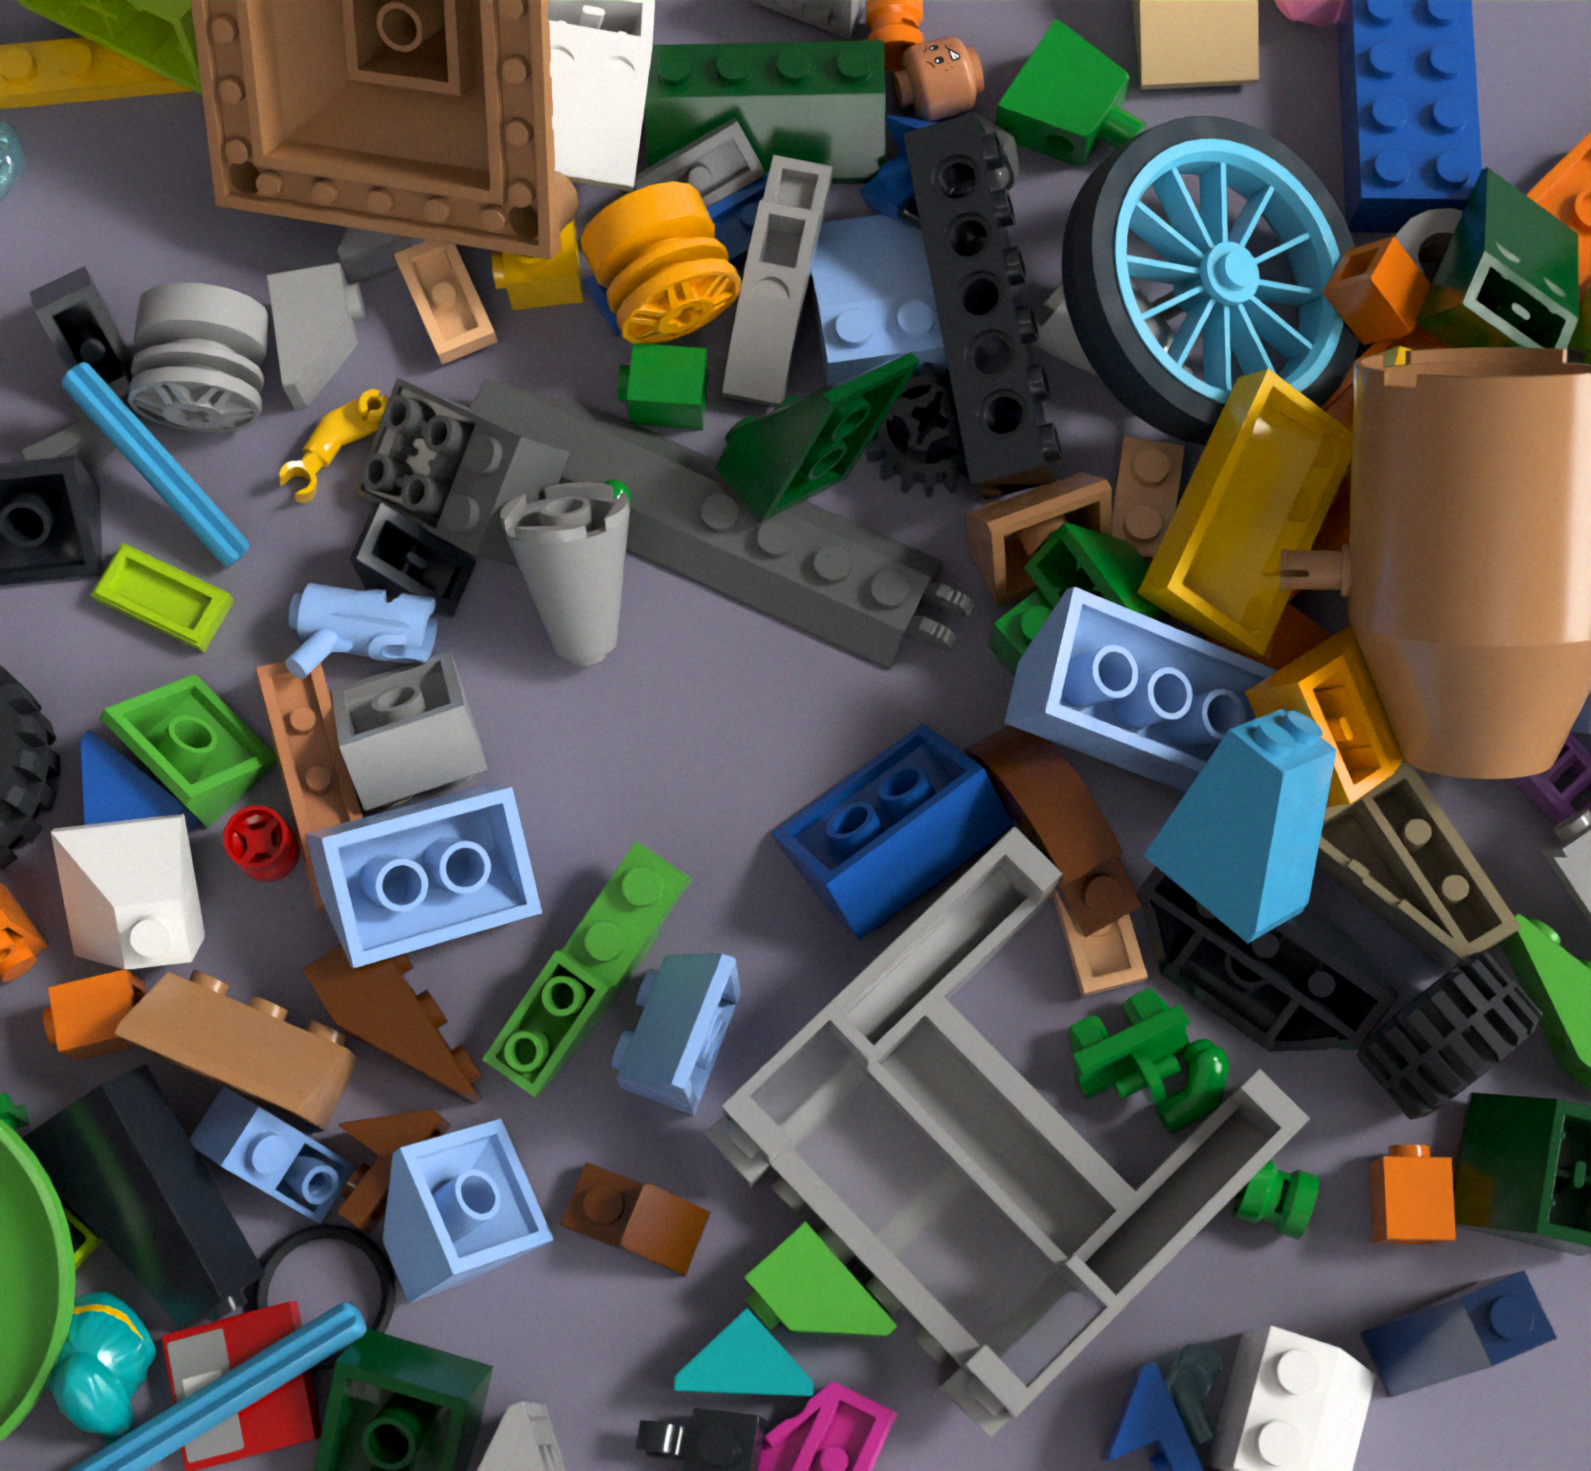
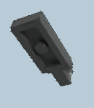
(712, 164)

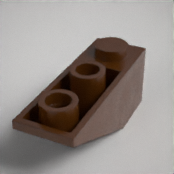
(386, 1014)

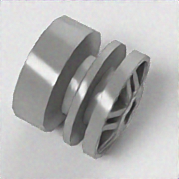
(199, 358)

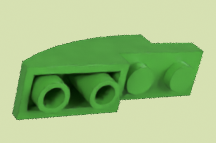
(588, 971)

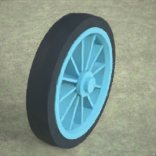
(1210, 271)

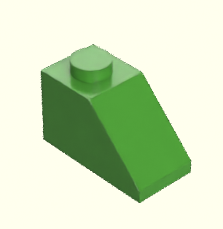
(813, 1292)

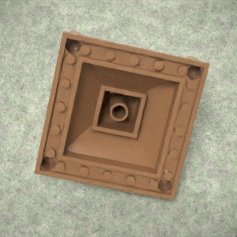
(387, 117)

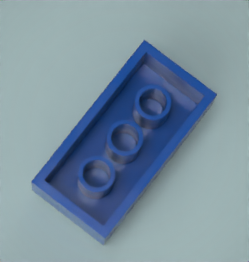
(1407, 109)

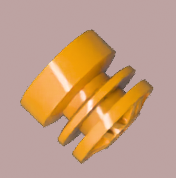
(660, 263)

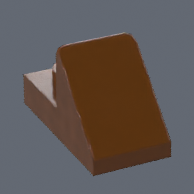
(369, 1185)
(636, 1218)

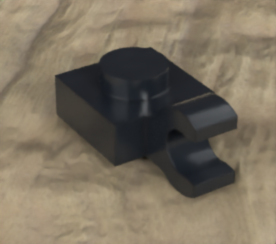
(711, 1444)

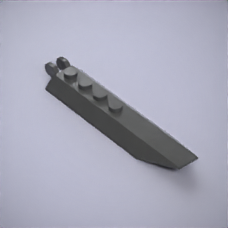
(793, 566)

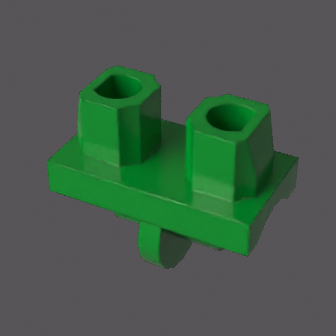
(1134, 1057)

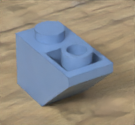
(271, 1155)

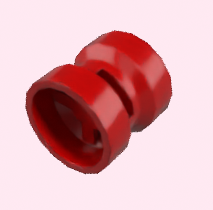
(252, 834)

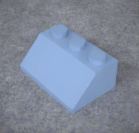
(424, 873)

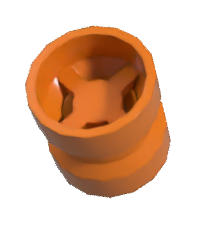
(895, 24)

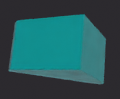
(744, 1362)

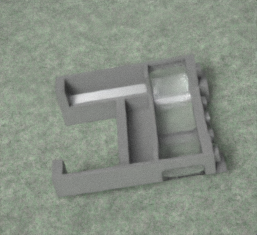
(959, 1174)

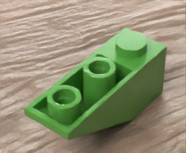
(1560, 991)

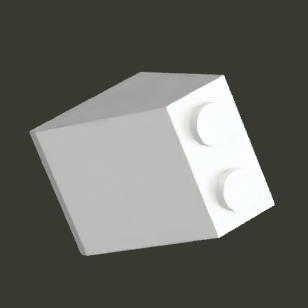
(1291, 1406)

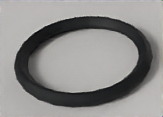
(332, 1232)

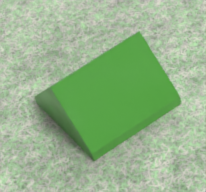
(192, 745)

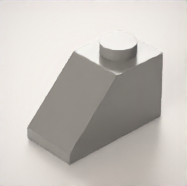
(313, 327)

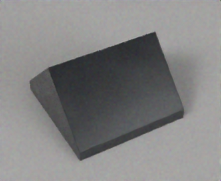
(48, 521)

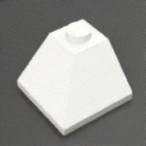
(130, 891)

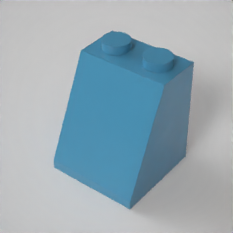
(1252, 824)

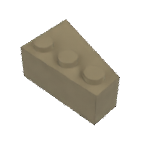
(1414, 870)

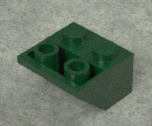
(1526, 1171)

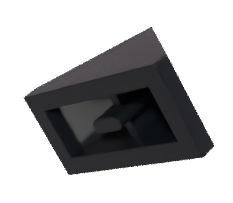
(409, 560)

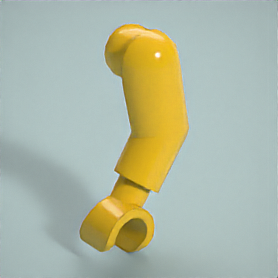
(333, 431)

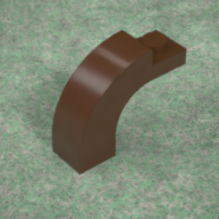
(1061, 822)

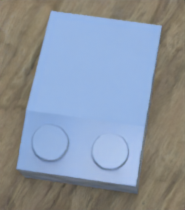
(874, 297)
(679, 1029)

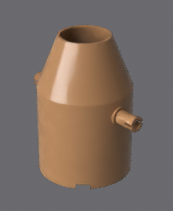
(1469, 553)

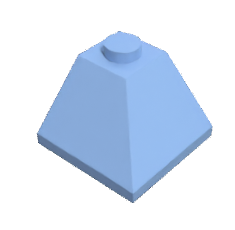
(459, 1210)

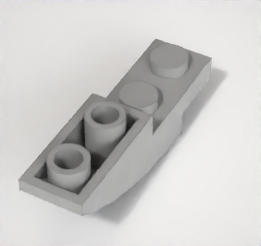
(776, 281)

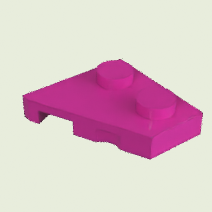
(830, 1434)

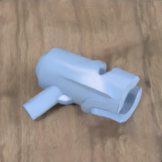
(359, 624)

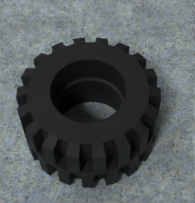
(1449, 1035)

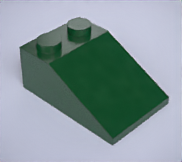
(810, 439)
(401, 1408)

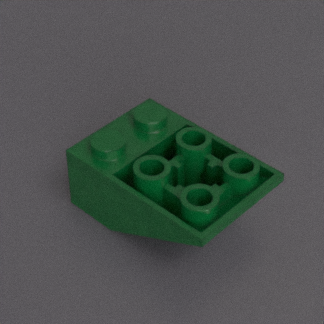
(1505, 274)

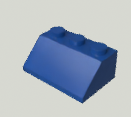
(894, 829)

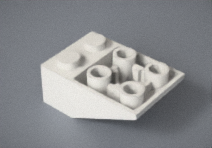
(599, 87)

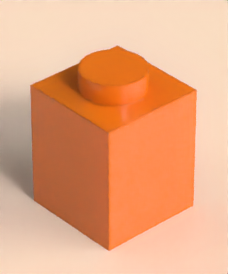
(1378, 291)
(88, 1013)
(1412, 1197)

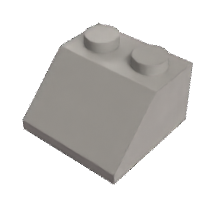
(407, 732)

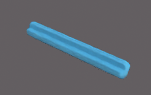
(155, 464)

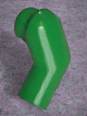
(1204, 1087)

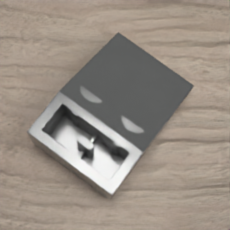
(455, 469)

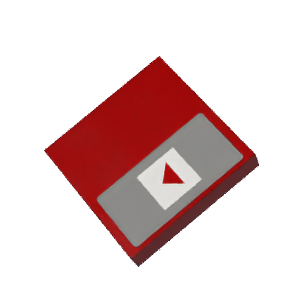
(271, 1423)

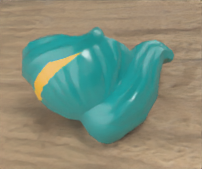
(102, 1365)

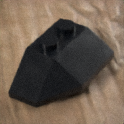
(1285, 990)

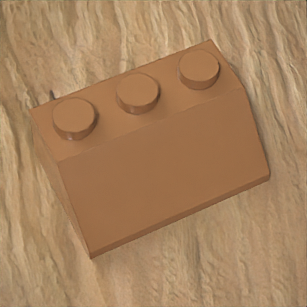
(242, 1045)

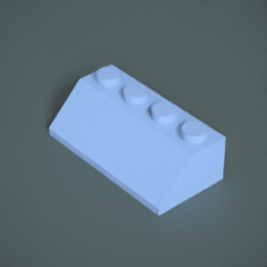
(1130, 689)

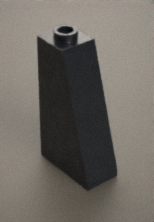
(148, 1196)

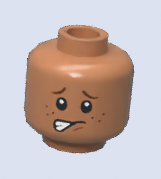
(939, 78)

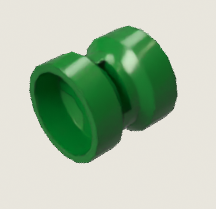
(1286, 1193)

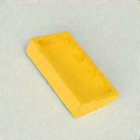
(1251, 494)

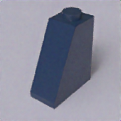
(1458, 1334)

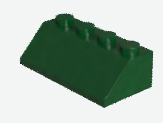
(788, 97)

